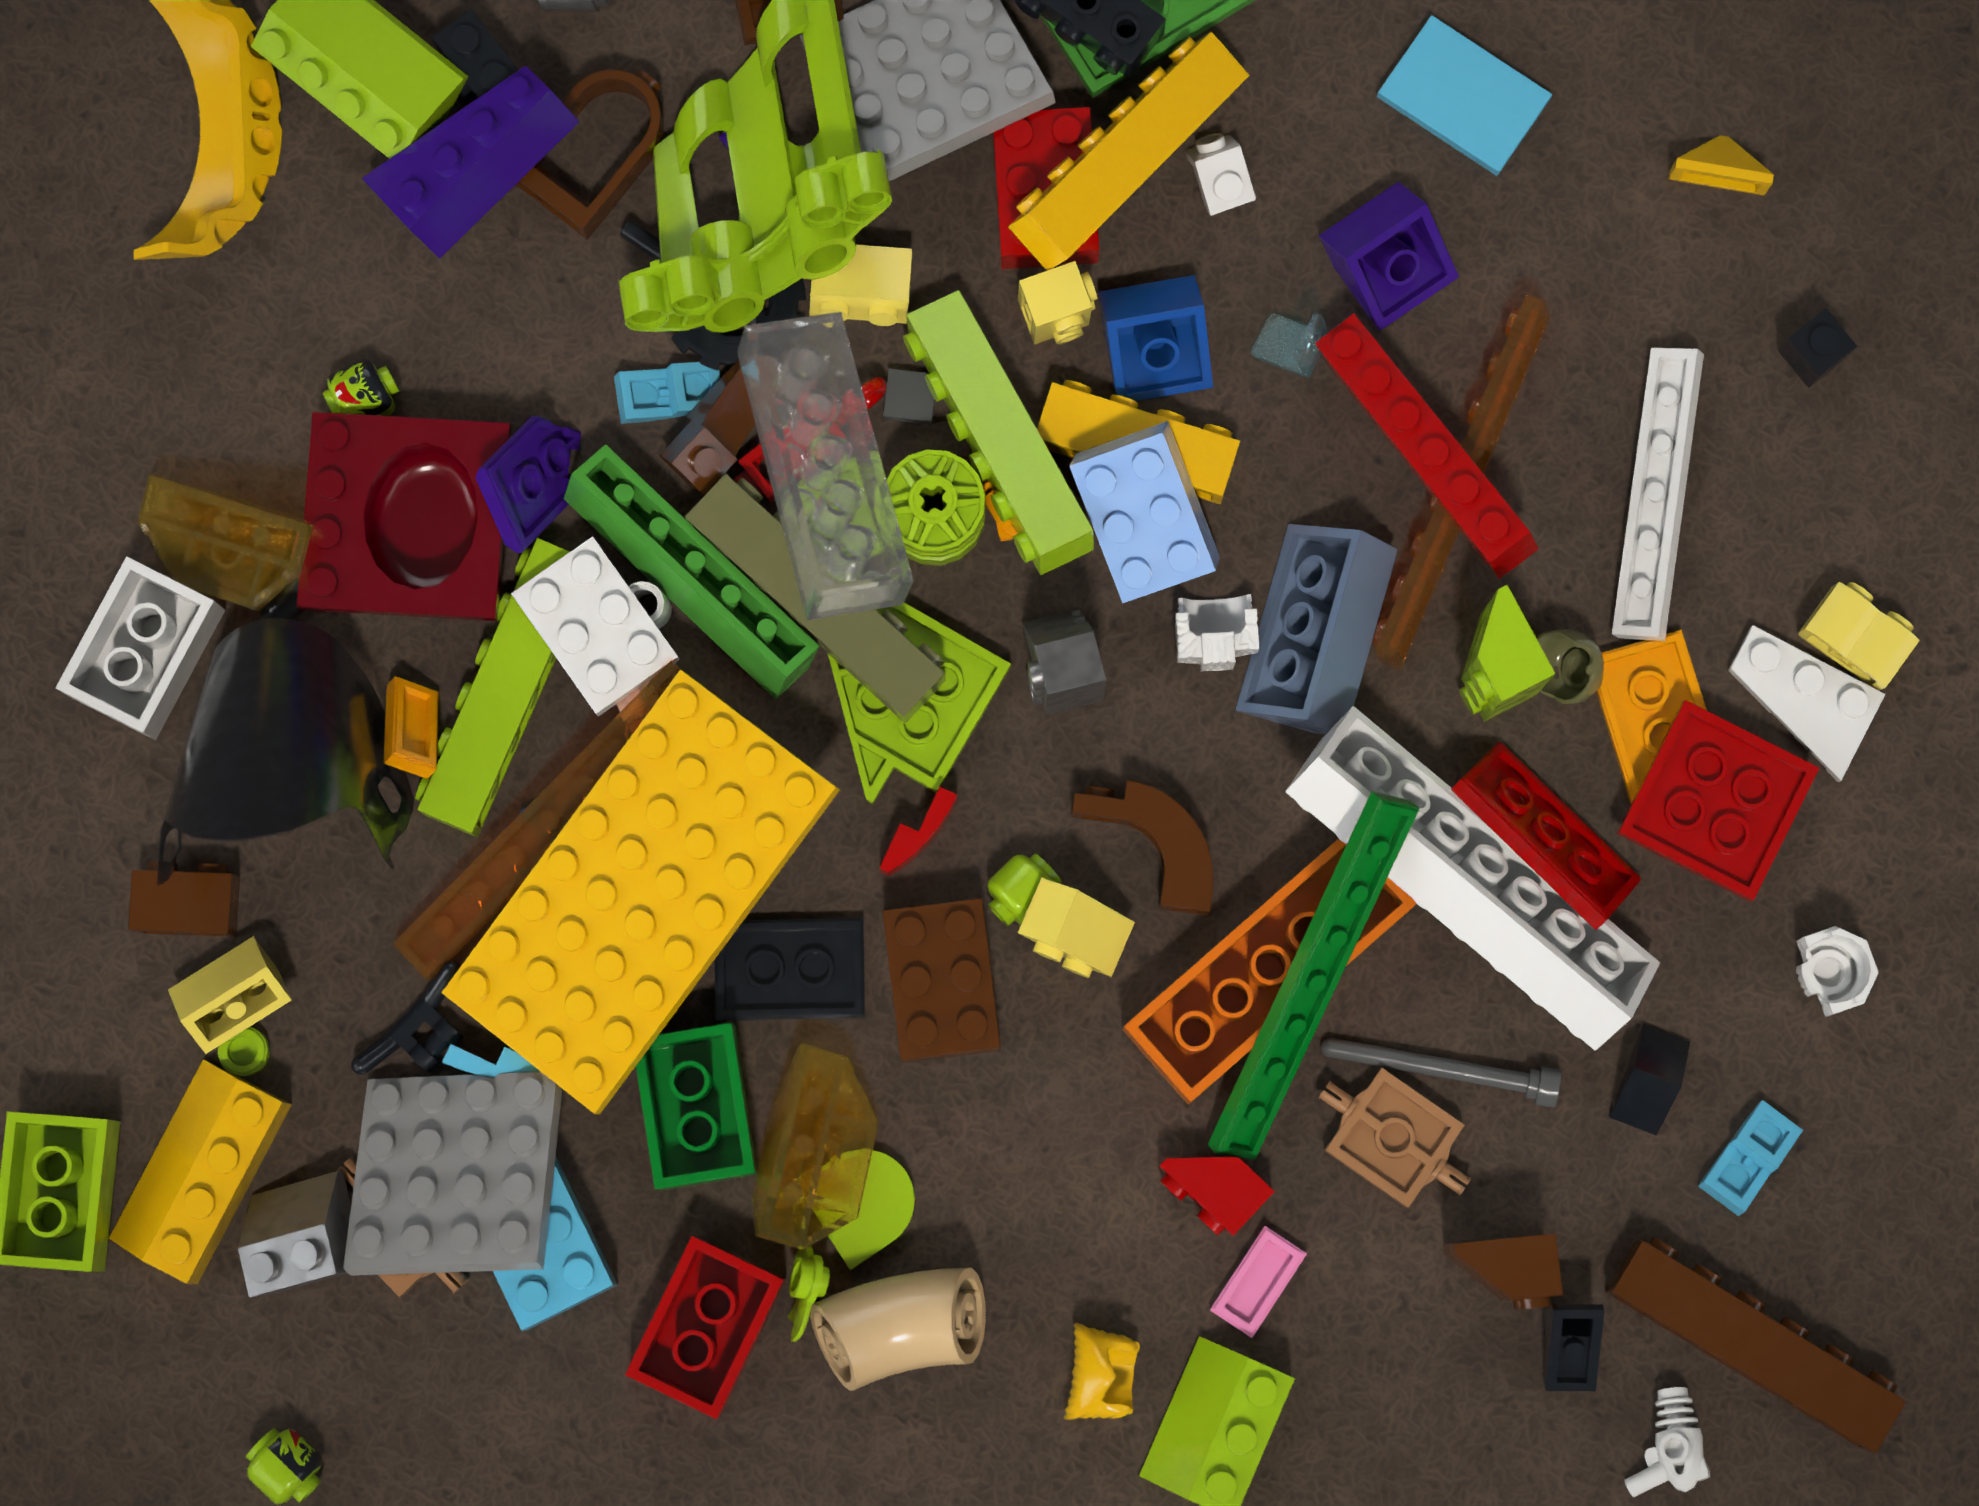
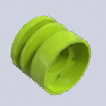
(944, 534)

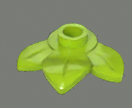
(806, 1283)

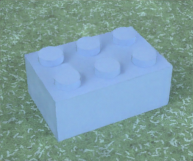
(1145, 512)

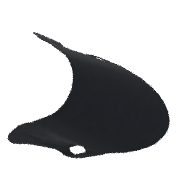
(282, 741)

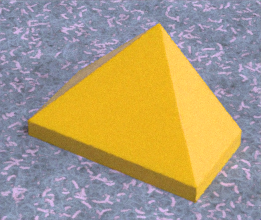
(1724, 166)

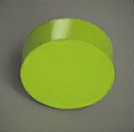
(245, 1053)

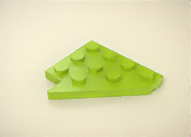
(940, 728)

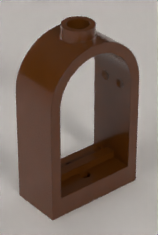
(563, 201)

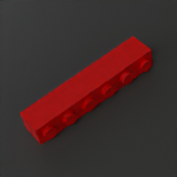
(1427, 446)

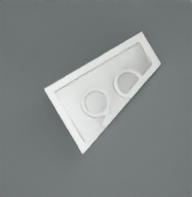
(1809, 697)

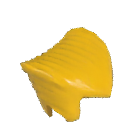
(1101, 1374)

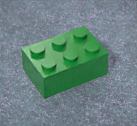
(696, 1108)

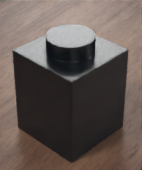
(1817, 348)

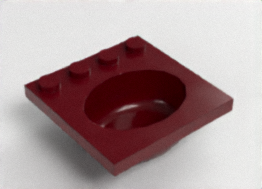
(395, 513)

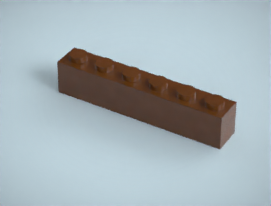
(1757, 1346)

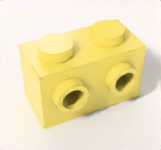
(868, 288)
(1057, 303)
(1076, 928)
(229, 995)

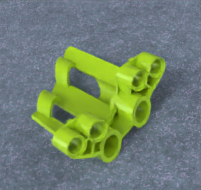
(792, 199)

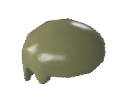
(1578, 665)

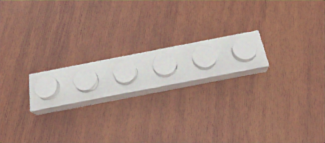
(1657, 494)

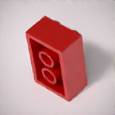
(1022, 160)
(705, 1327)

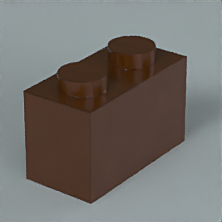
(186, 903)

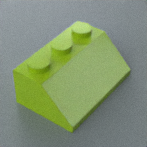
(1503, 660)
(1216, 1426)

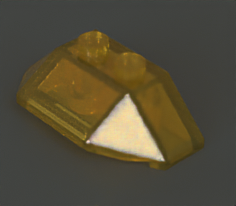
(223, 541)
(814, 1151)

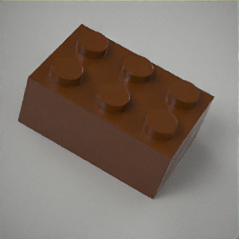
(941, 980)

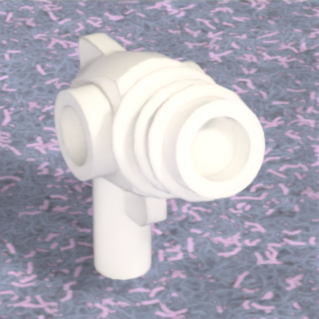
(1677, 1450)

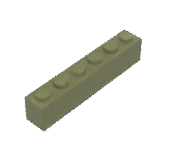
(862, 642)

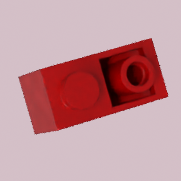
(1220, 1186)

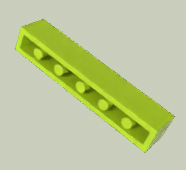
(999, 432)
(491, 710)

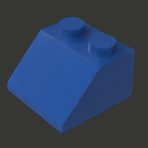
(1156, 338)

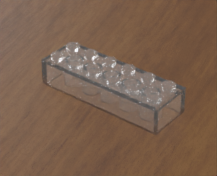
(824, 466)

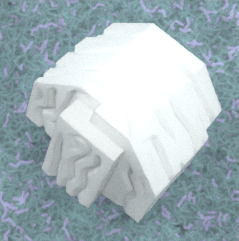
(1216, 631)
(1836, 969)

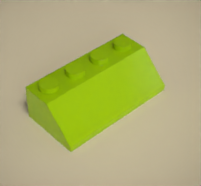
(362, 67)

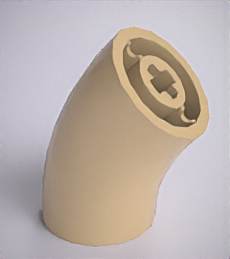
(901, 1324)

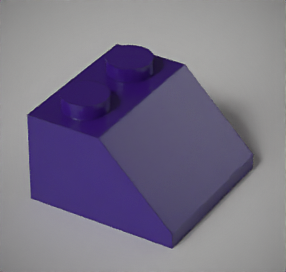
(1390, 254)

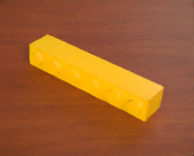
(1128, 151)

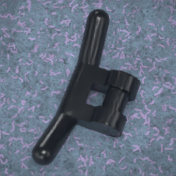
(401, 1033)

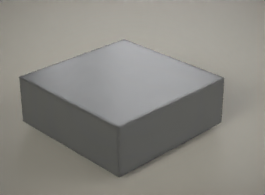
(908, 397)

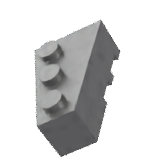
(1064, 662)

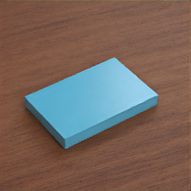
(1464, 95)

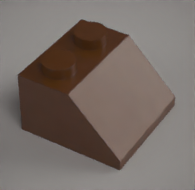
(1513, 1267)

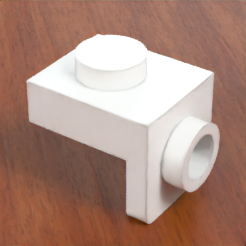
(1221, 172)

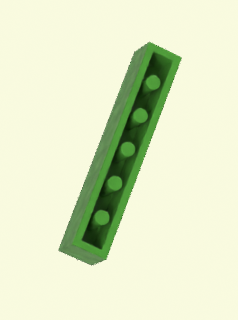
(690, 571)

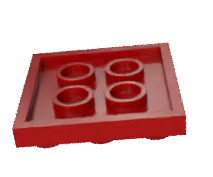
(1717, 800)

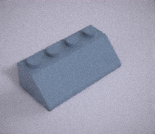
(1317, 627)

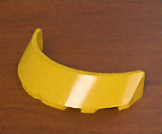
(237, 128)

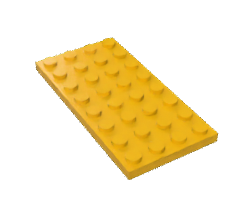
(640, 892)

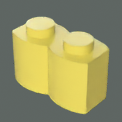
(1860, 635)

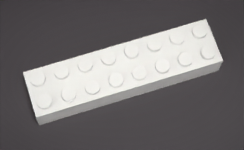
(1479, 883)

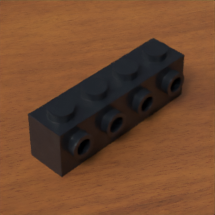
(1114, 30)

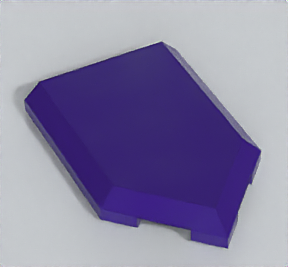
(528, 480)

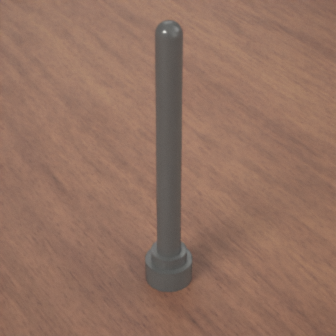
(1539, 1085)

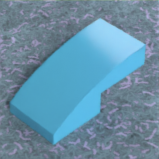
(662, 392)
(507, 1063)
(1750, 1158)

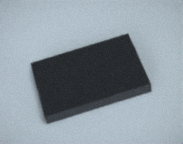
(792, 971)

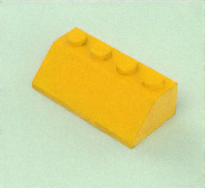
(199, 1173)

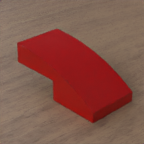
(910, 843)

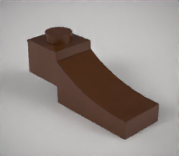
(714, 435)

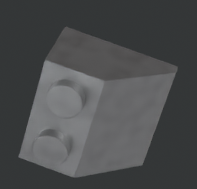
(295, 1235)

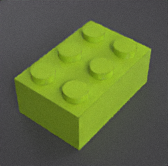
(57, 1191)

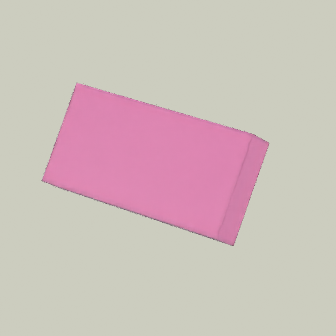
(1258, 1281)

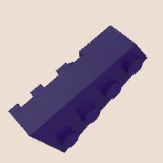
(471, 159)

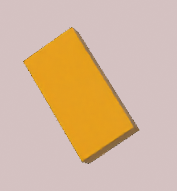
(411, 727)

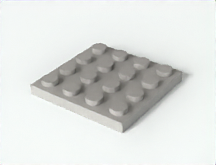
(936, 76)
(454, 1174)

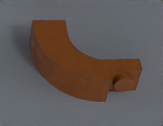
(1178, 839)

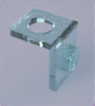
(1290, 343)

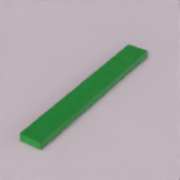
(1313, 975)

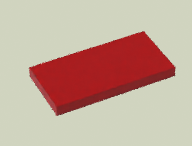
(1547, 835)

